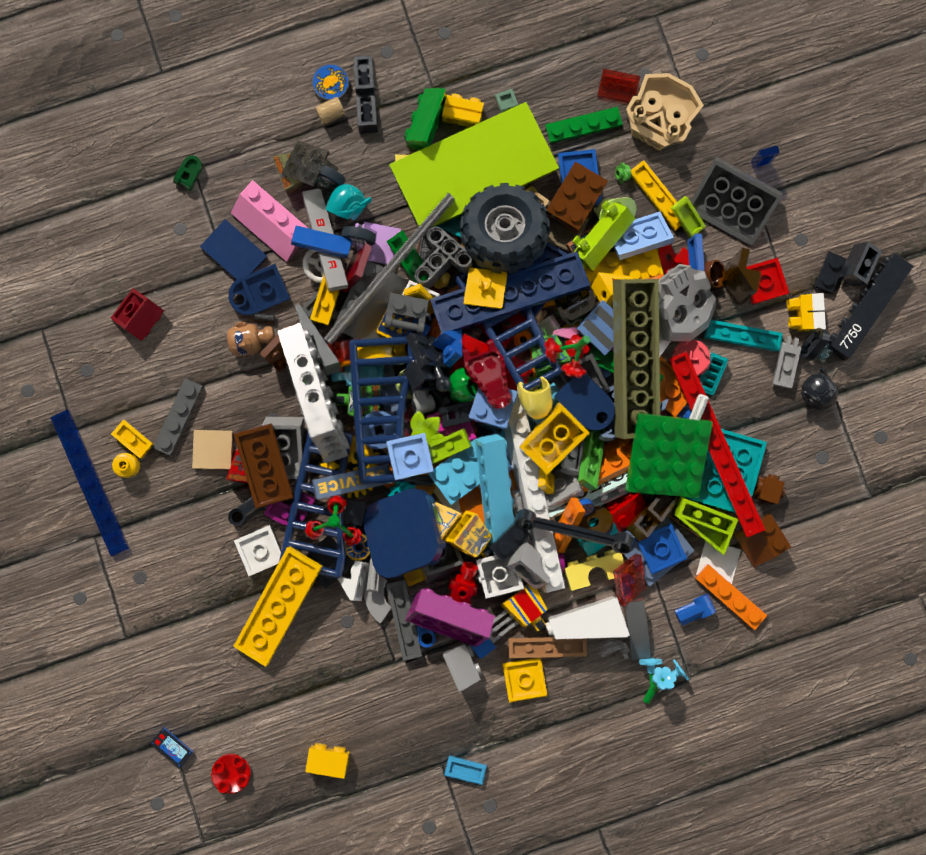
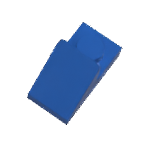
(451, 344)

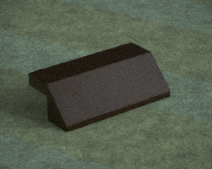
(738, 280)

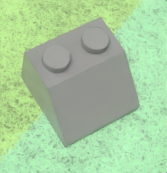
(462, 666)

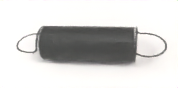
(264, 317)

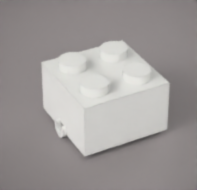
(497, 576)

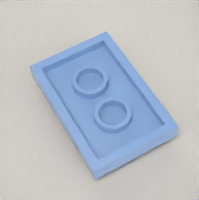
(644, 235)

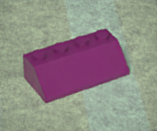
(450, 617)

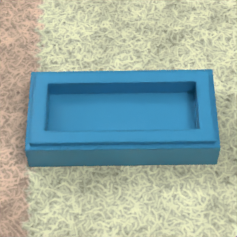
(465, 770)

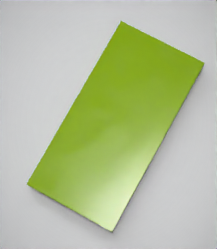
(489, 153)

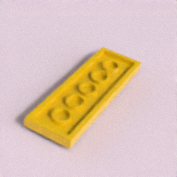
(277, 606)

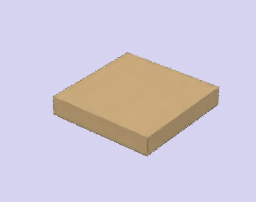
(212, 449)

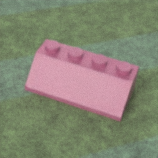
(267, 219)

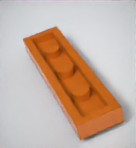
(730, 597)

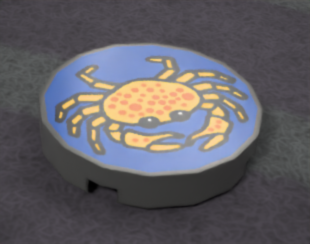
(330, 82)

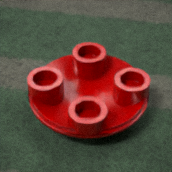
(230, 773)

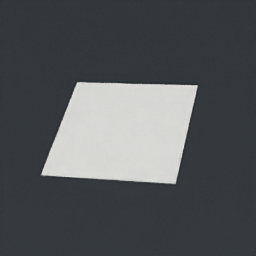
(723, 564)

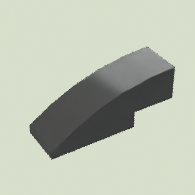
(638, 630)

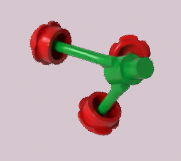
(335, 506)

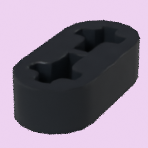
(814, 344)

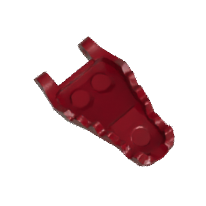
(489, 374)

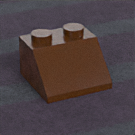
(764, 544)

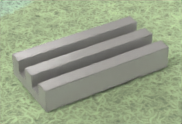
(506, 630)

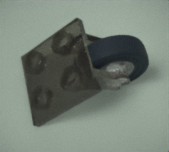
(311, 165)

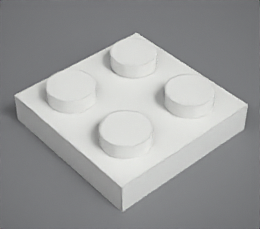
(259, 550)

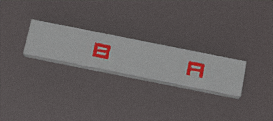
(320, 221)

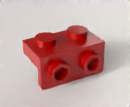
(625, 509)

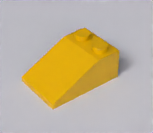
(554, 438)

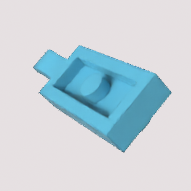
(364, 372)

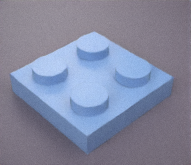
(409, 456)

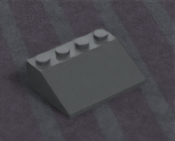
(735, 201)
(369, 318)

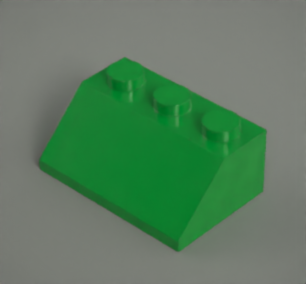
(426, 118)

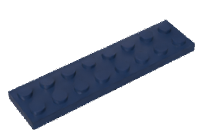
(522, 290)

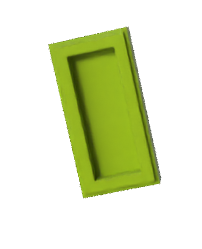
(688, 217)

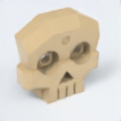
(670, 98)

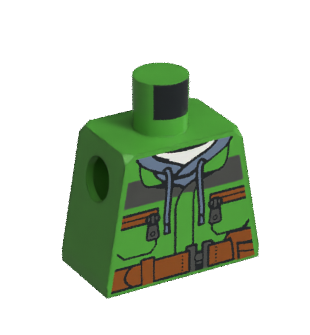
(365, 392)

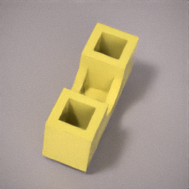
(578, 573)

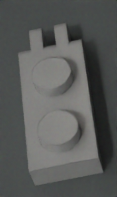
(787, 363)

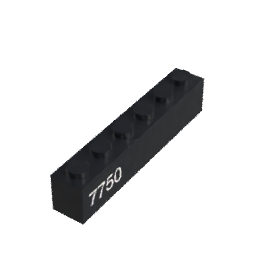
(869, 306)

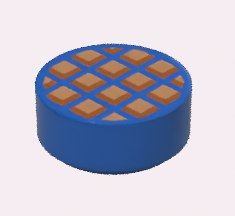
(587, 505)

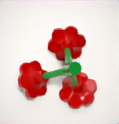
(576, 347)

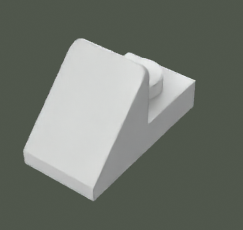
(355, 586)

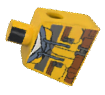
(470, 535)

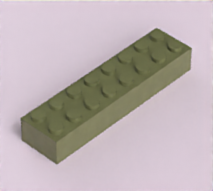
(635, 352)

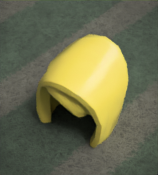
(536, 403)

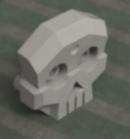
(684, 303)

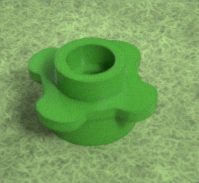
(623, 173)

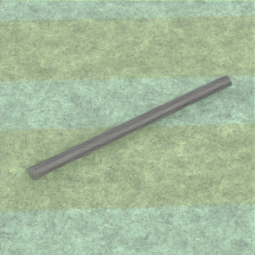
(377, 282)

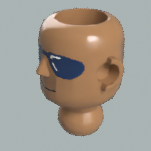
(248, 339)

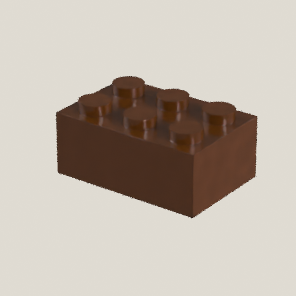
(576, 197)

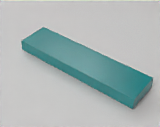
(744, 335)

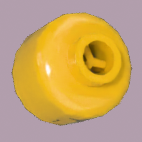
(131, 468)

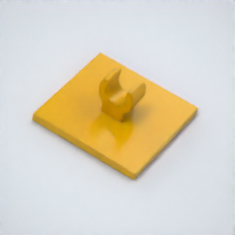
(485, 288)

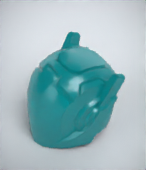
(347, 202)

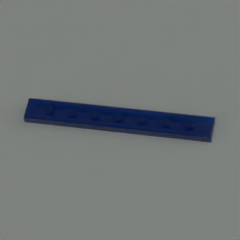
(90, 483)

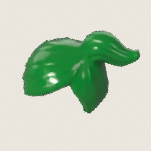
(462, 388)

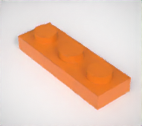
(572, 515)

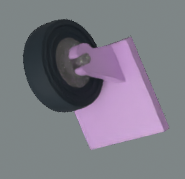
(375, 236)

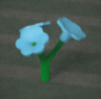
(661, 676)

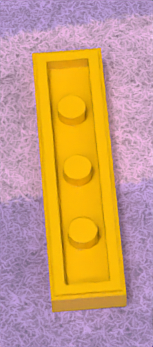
(655, 192)

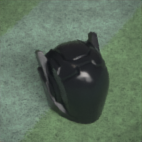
(819, 390)

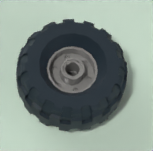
(504, 228)

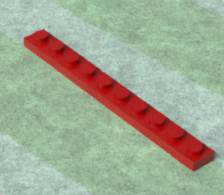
(719, 448)

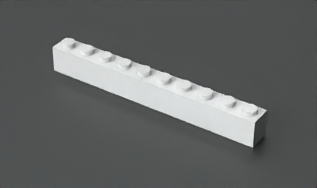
(526, 478)

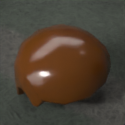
(715, 273)

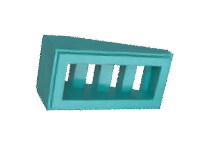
(717, 376)

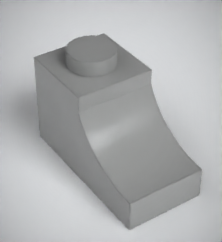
(527, 564)

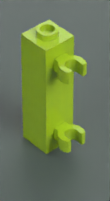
(604, 234)

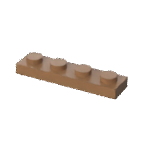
(547, 647)

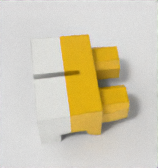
(809, 312)

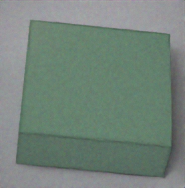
(506, 100)

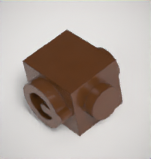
(769, 489)

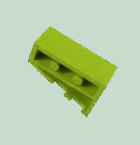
(707, 523)

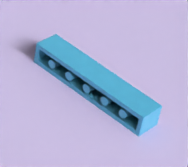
(495, 484)

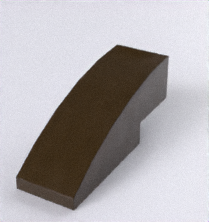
(651, 515)

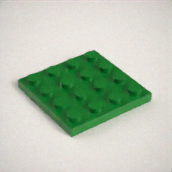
(668, 455)

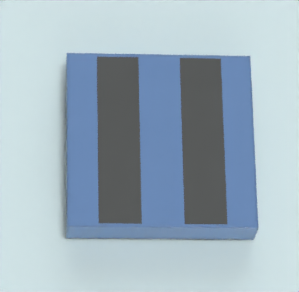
(599, 327)

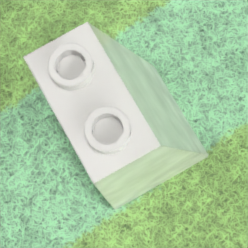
(592, 620)

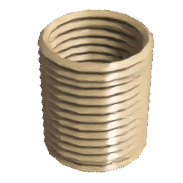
(330, 110)

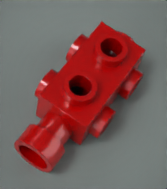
(462, 583)

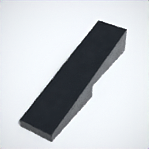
(365, 94)

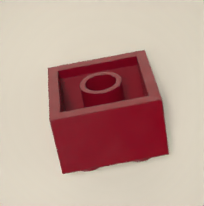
(137, 314)

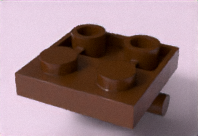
(275, 354)

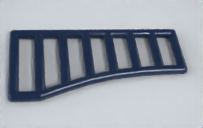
(538, 339)
(358, 402)
(297, 505)

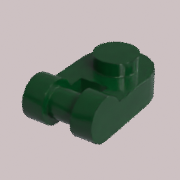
(191, 165)

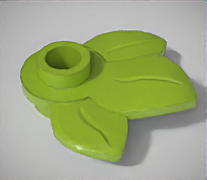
(428, 426)

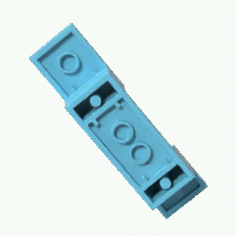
(460, 472)

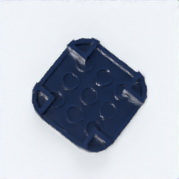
(403, 533)

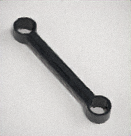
(620, 542)

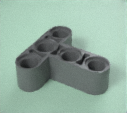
(441, 254)

